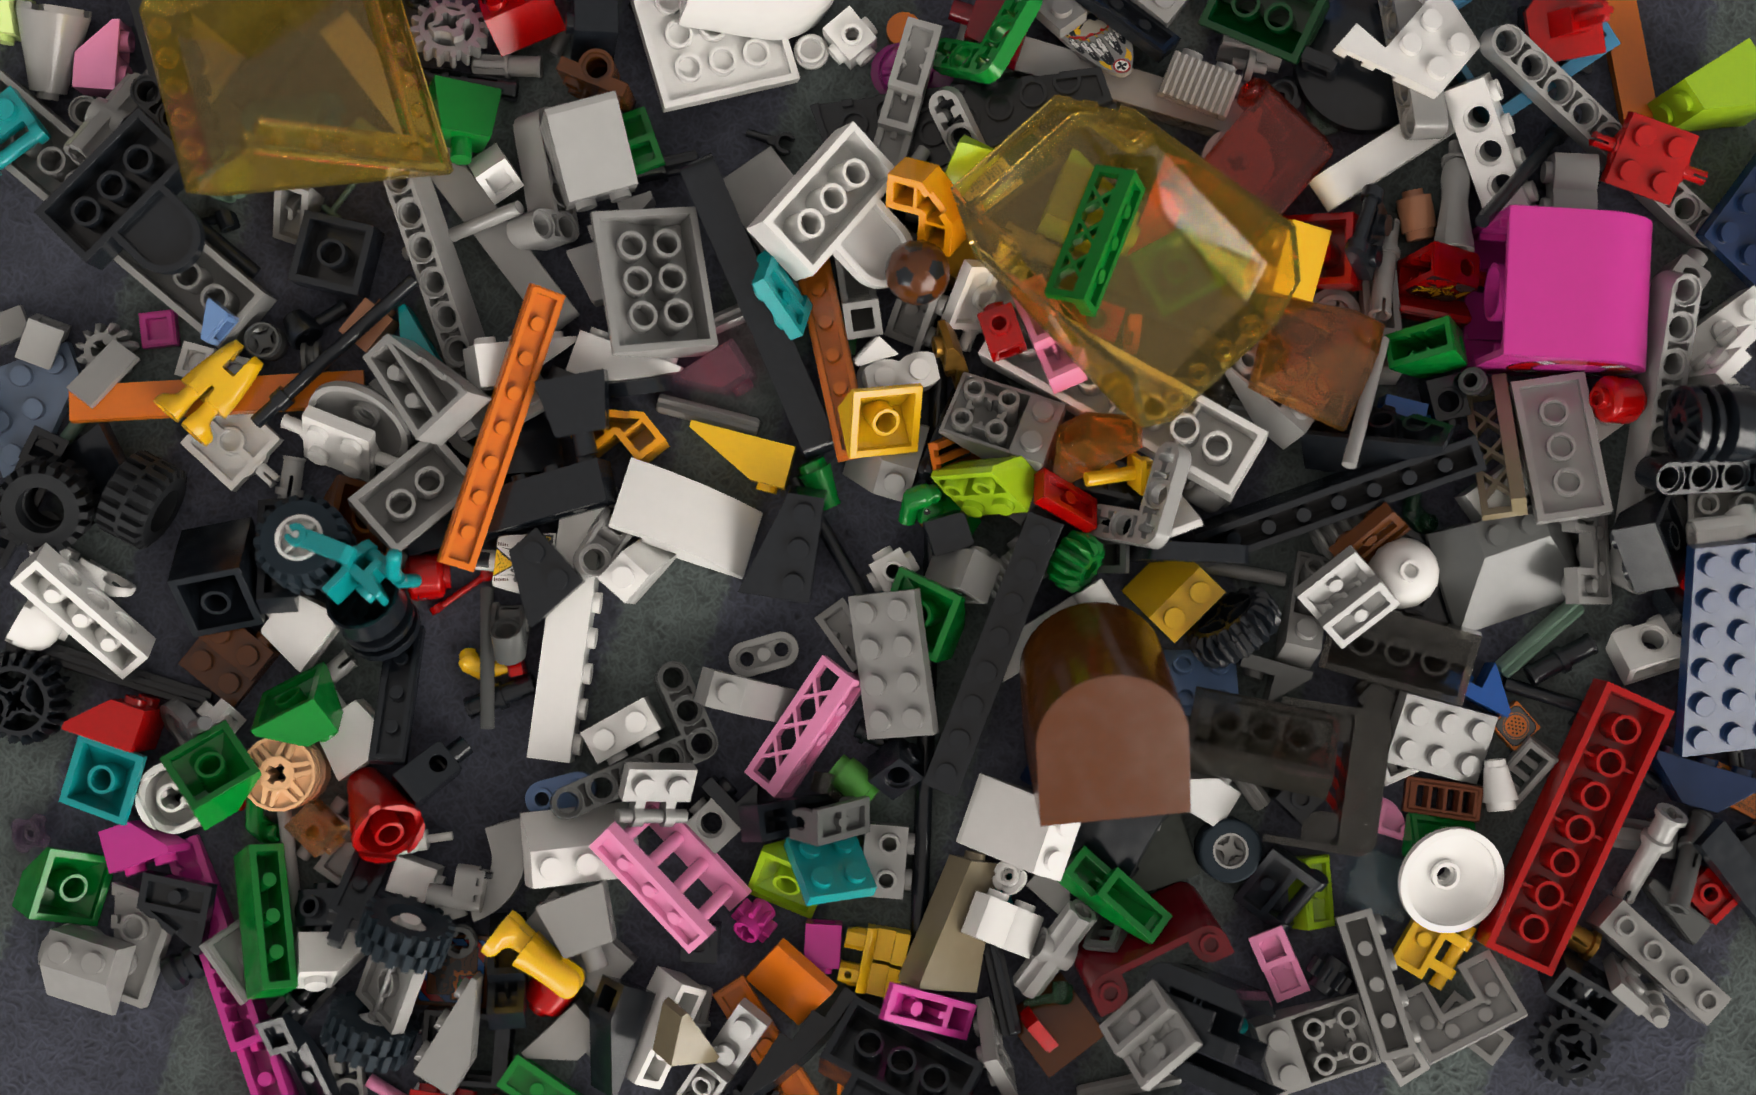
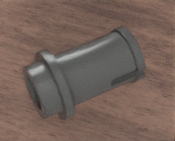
(1468, 379)

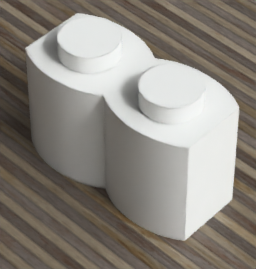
(912, 369)
(1003, 923)

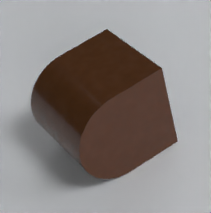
(1102, 718)

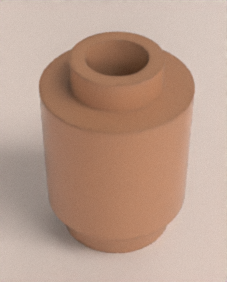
(1416, 215)

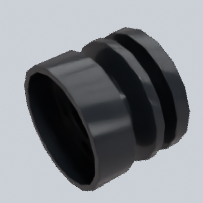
(1711, 423)
(377, 630)

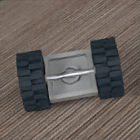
(377, 1021)

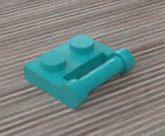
(14, 116)
(781, 296)

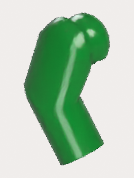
(915, 499)
(260, 826)

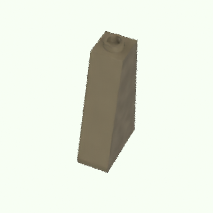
(940, 953)

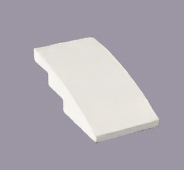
(686, 518)

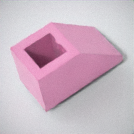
(103, 59)

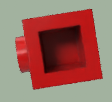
(1001, 330)

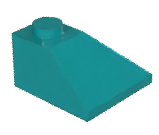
(102, 780)

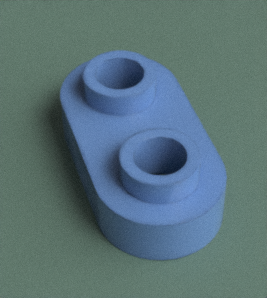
(552, 784)

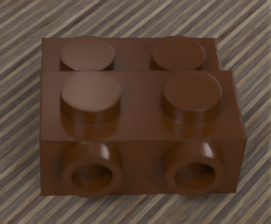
(230, 662)

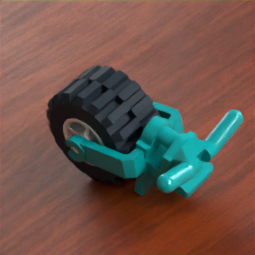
(311, 548)

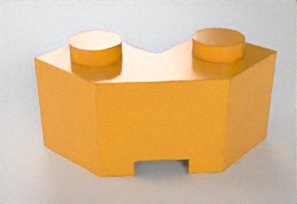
(926, 192)
(634, 432)

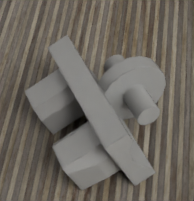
(1246, 58)

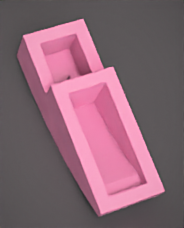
(1056, 364)

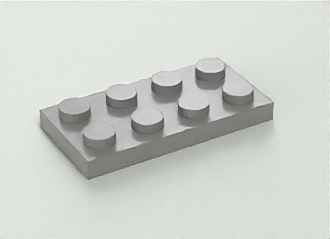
(1560, 448)
(893, 664)

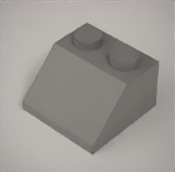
(86, 967)

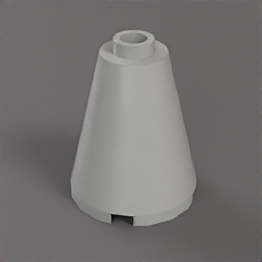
(48, 45)

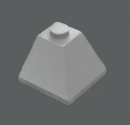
(887, 474)

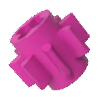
(754, 920)

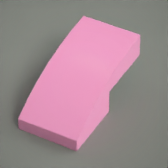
(1279, 963)

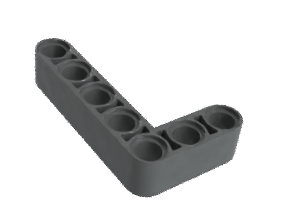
(679, 745)

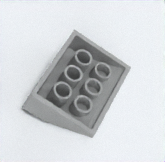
(654, 282)

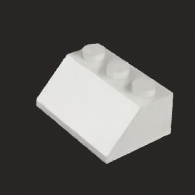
(559, 850)

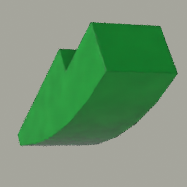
(1114, 895)

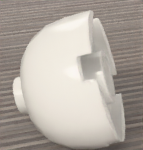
(1407, 570)
(34, 629)

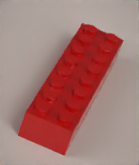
(1574, 825)

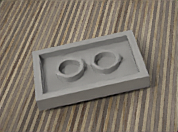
(1440, 737)

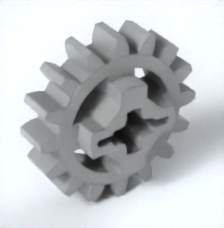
(449, 32)

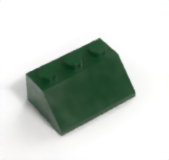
(1268, 25)

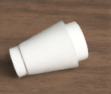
(1498, 786)

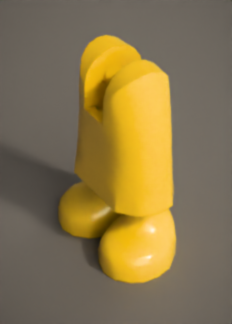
(214, 386)
(536, 956)

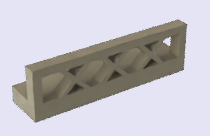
(1510, 456)

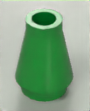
(819, 475)

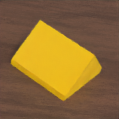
(881, 420)

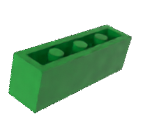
(265, 921)

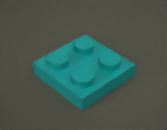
(830, 870)

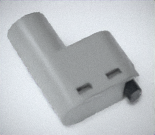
(466, 893)

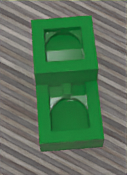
(642, 141)

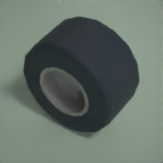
(1240, 853)

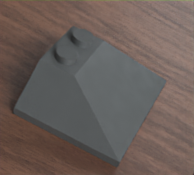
(1500, 567)

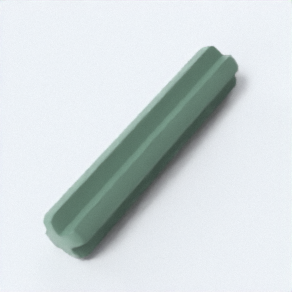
(1538, 638)

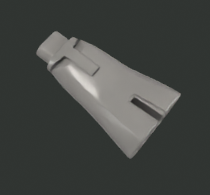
(1454, 219)

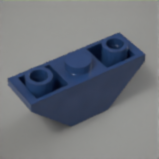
(1701, 782)

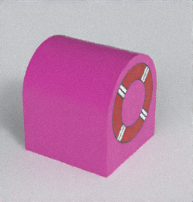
(1561, 293)

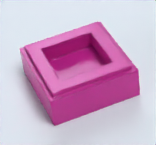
(159, 329)

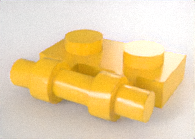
(1419, 946)

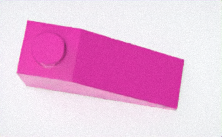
(928, 1010)

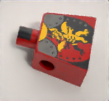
(1440, 273)

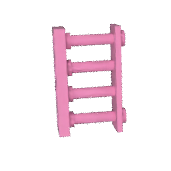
(655, 889)

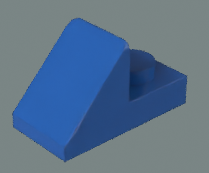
(1489, 691)

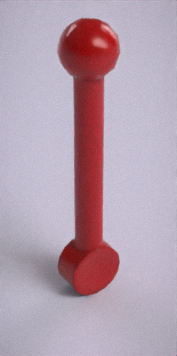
(484, 576)

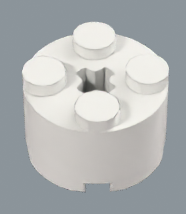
(159, 806)

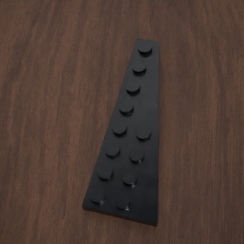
(995, 108)

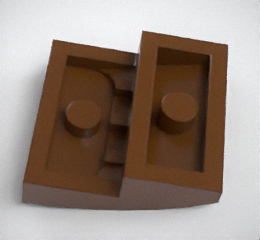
(1070, 1026)

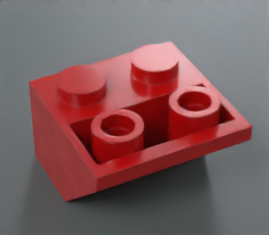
(520, 22)

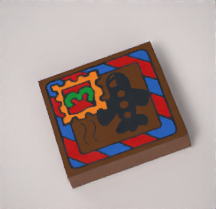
(441, 985)

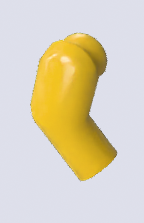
(470, 664)

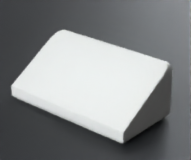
(874, 350)

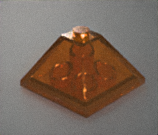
(1317, 360)

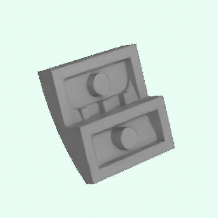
(1346, 597)
(1150, 1035)

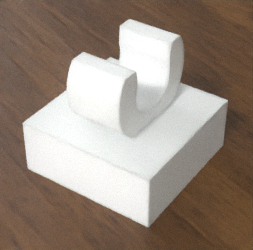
(221, 712)

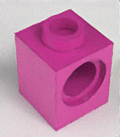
(823, 943)

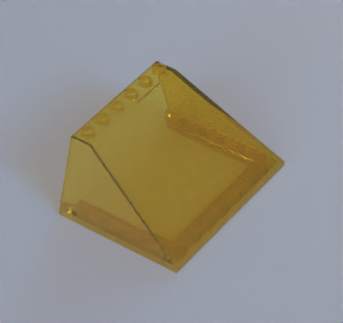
(292, 93)

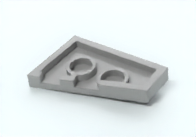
(151, 942)

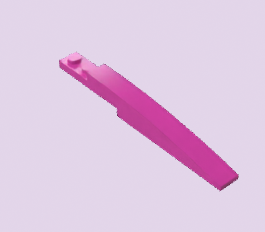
(262, 1073)

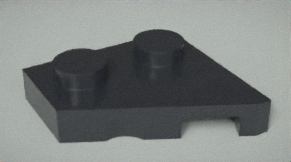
(542, 576)

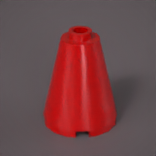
(381, 817)

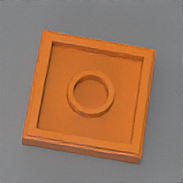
(791, 981)

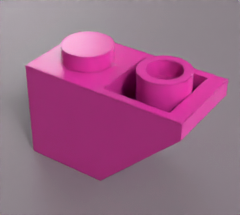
(136, 845)

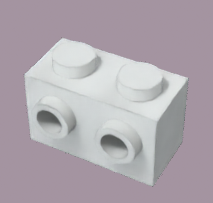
(623, 729)

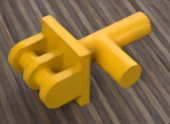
(1135, 473)

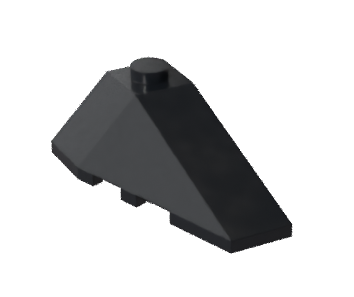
(1386, 440)

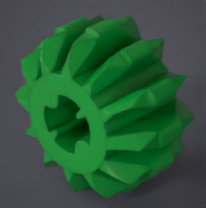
(1075, 561)

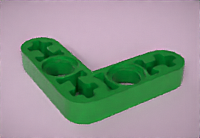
(992, 56)

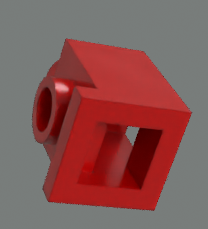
(1717, 902)

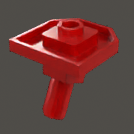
(1567, 27)

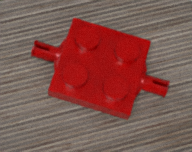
(1648, 158)

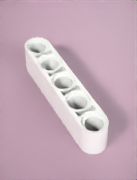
(1369, 165)

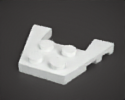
(1423, 53)

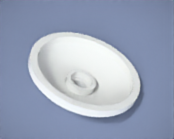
(1464, 890)

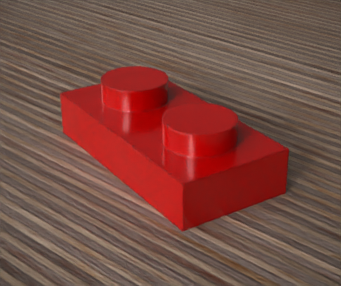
(1065, 500)

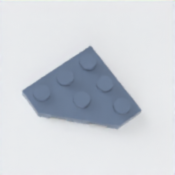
(33, 398)

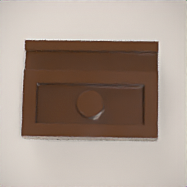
(1374, 531)

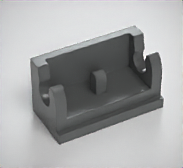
(834, 821)

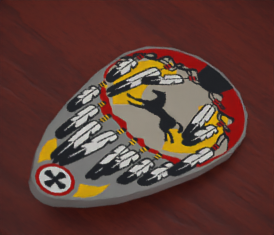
(1101, 46)

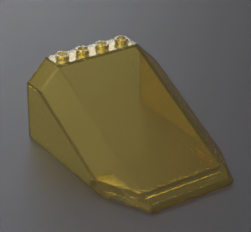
(1194, 278)

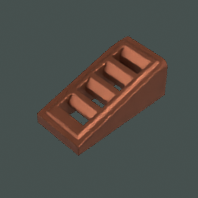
(1473, 803)

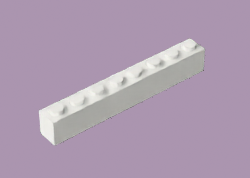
(565, 655)

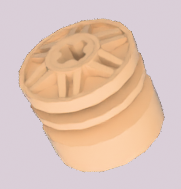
(305, 772)

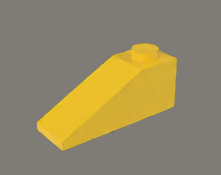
(756, 458)

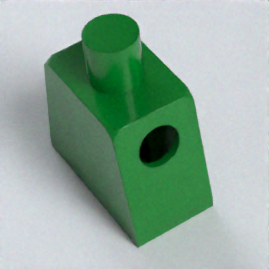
(464, 115)
(1433, 348)

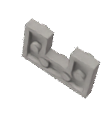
(1592, 580)
(1490, 1011)

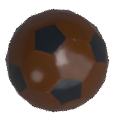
(917, 272)

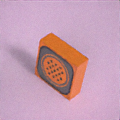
(1515, 727)

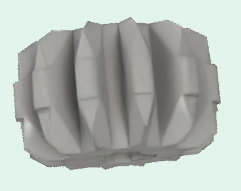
(101, 338)

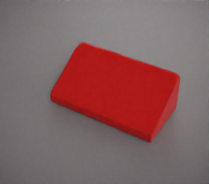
(1427, 310)

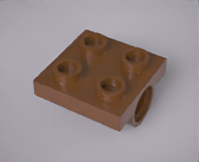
(584, 82)

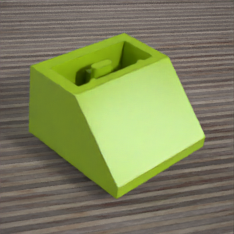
(988, 485)

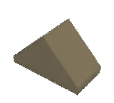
(680, 1039)

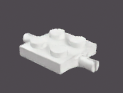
(971, 293)
(338, 443)
(237, 450)

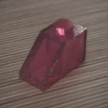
(719, 372)

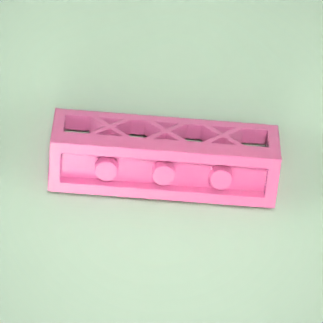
(814, 737)

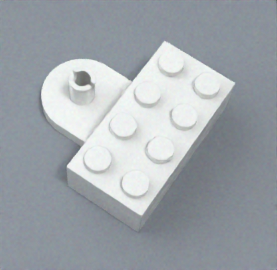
(834, 211)

